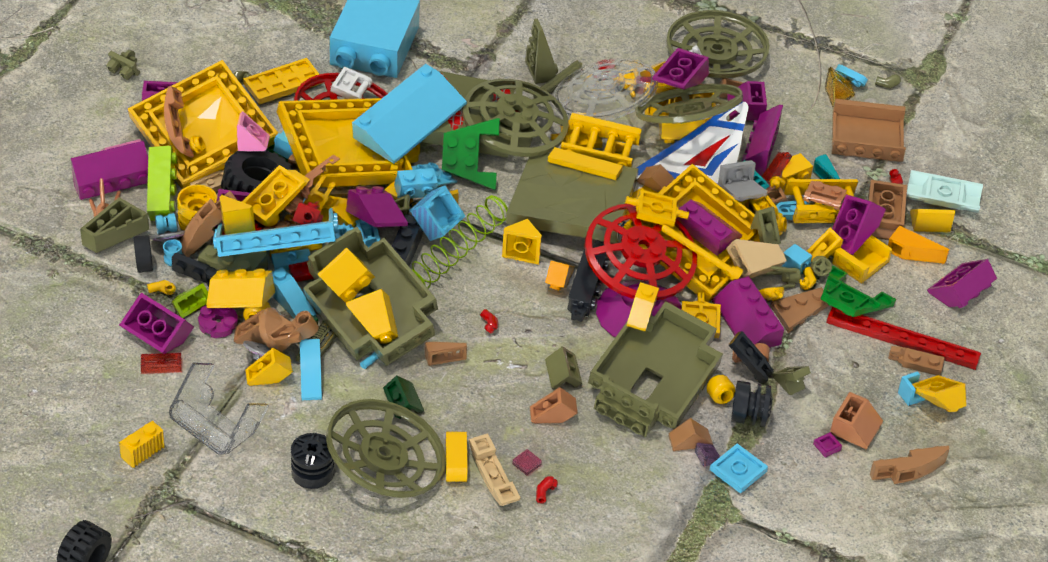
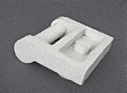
(346, 81)

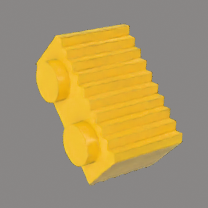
(142, 444)

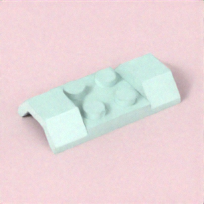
(944, 191)

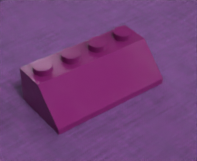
(763, 138)
(118, 167)
(747, 311)

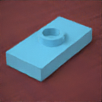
(286, 258)

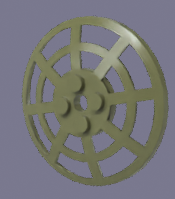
(726, 46)
(690, 109)
(517, 120)
(395, 450)

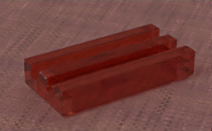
(776, 166)
(165, 363)

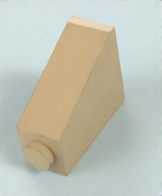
(755, 257)

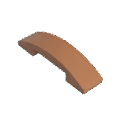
(172, 104)

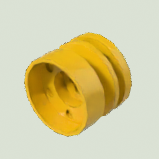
(190, 202)

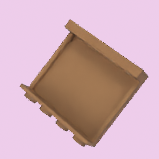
(868, 130)

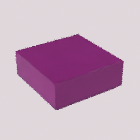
(827, 444)

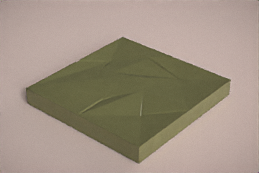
(568, 199)

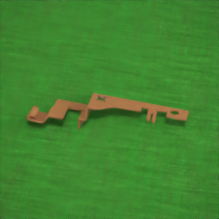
(311, 175)

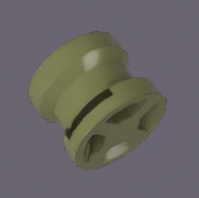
(823, 268)

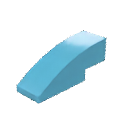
(310, 369)

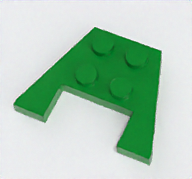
(462, 152)
(849, 299)

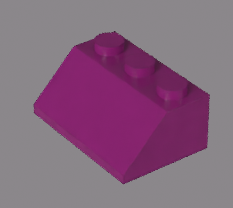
(708, 227)
(963, 283)
(156, 324)

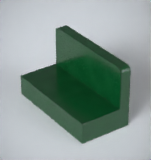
(403, 393)

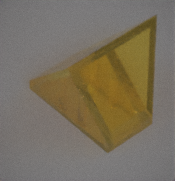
(837, 87)

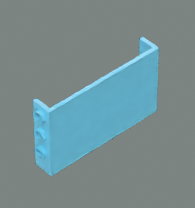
(275, 238)

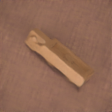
(917, 360)

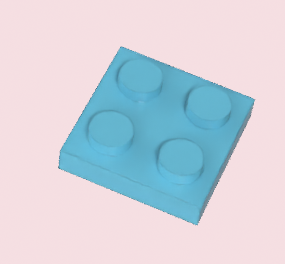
(738, 468)

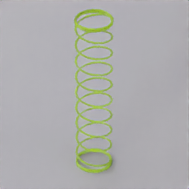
(462, 234)

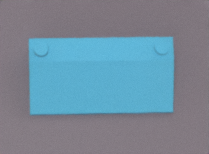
(408, 114)

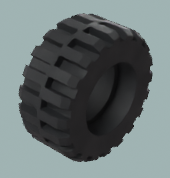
(249, 168)

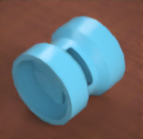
(161, 223)
(170, 248)

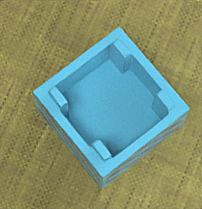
(437, 213)

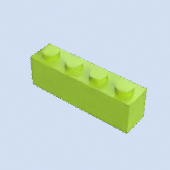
(161, 181)

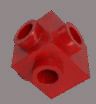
(303, 209)

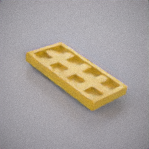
(279, 80)

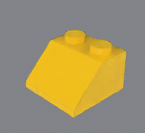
(346, 275)

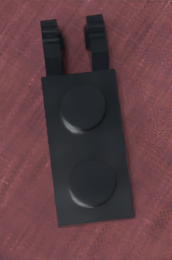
(192, 268)
(751, 357)

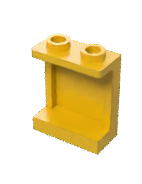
(865, 261)

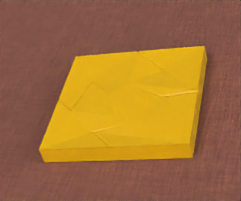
(210, 110)
(325, 129)
(697, 186)

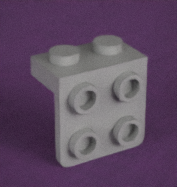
(739, 182)

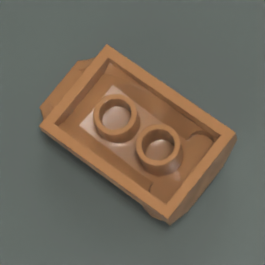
(893, 199)

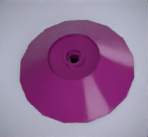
(615, 308)

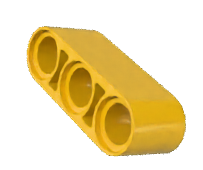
(456, 456)

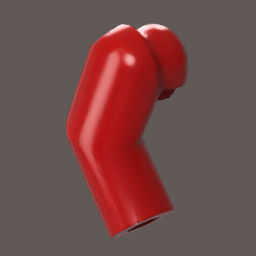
(895, 176)
(492, 321)
(543, 486)

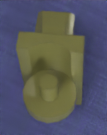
(125, 61)

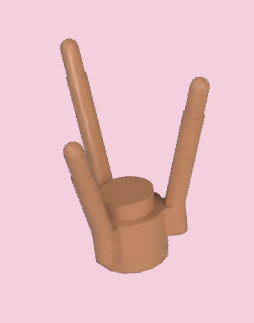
(102, 205)

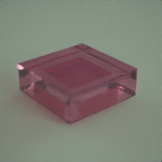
(527, 462)

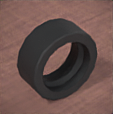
(143, 253)

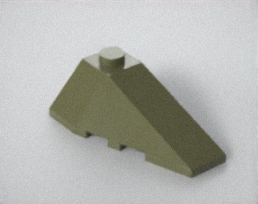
(539, 57)

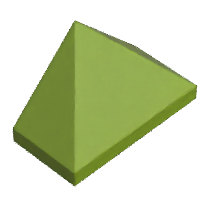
(190, 300)

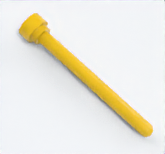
(733, 272)

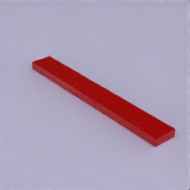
(904, 338)

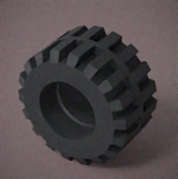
(85, 544)

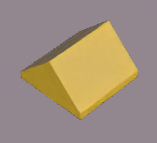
(236, 216)
(932, 220)
(522, 242)

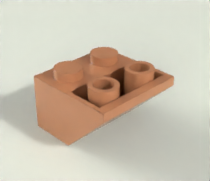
(856, 421)

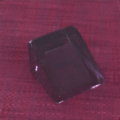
(706, 453)

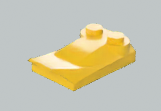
(275, 194)

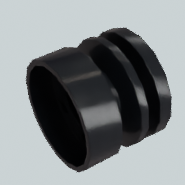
(751, 404)
(311, 461)

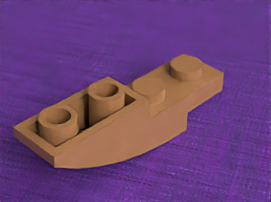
(200, 227)
(917, 465)

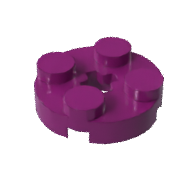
(208, 323)

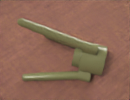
(789, 275)

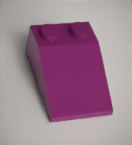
(683, 69)
(375, 207)
(857, 222)

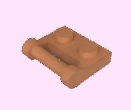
(825, 194)

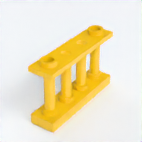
(604, 129)
(816, 213)

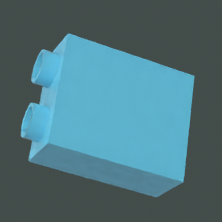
(374, 35)

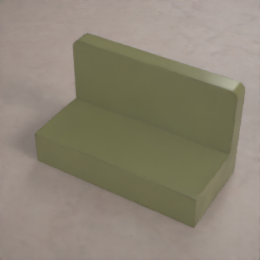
(563, 368)

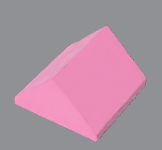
(250, 135)

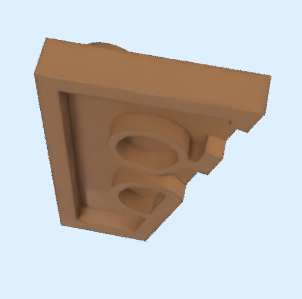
(797, 308)

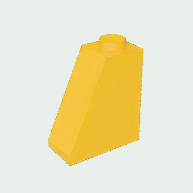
(375, 315)

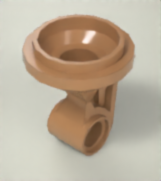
(280, 333)

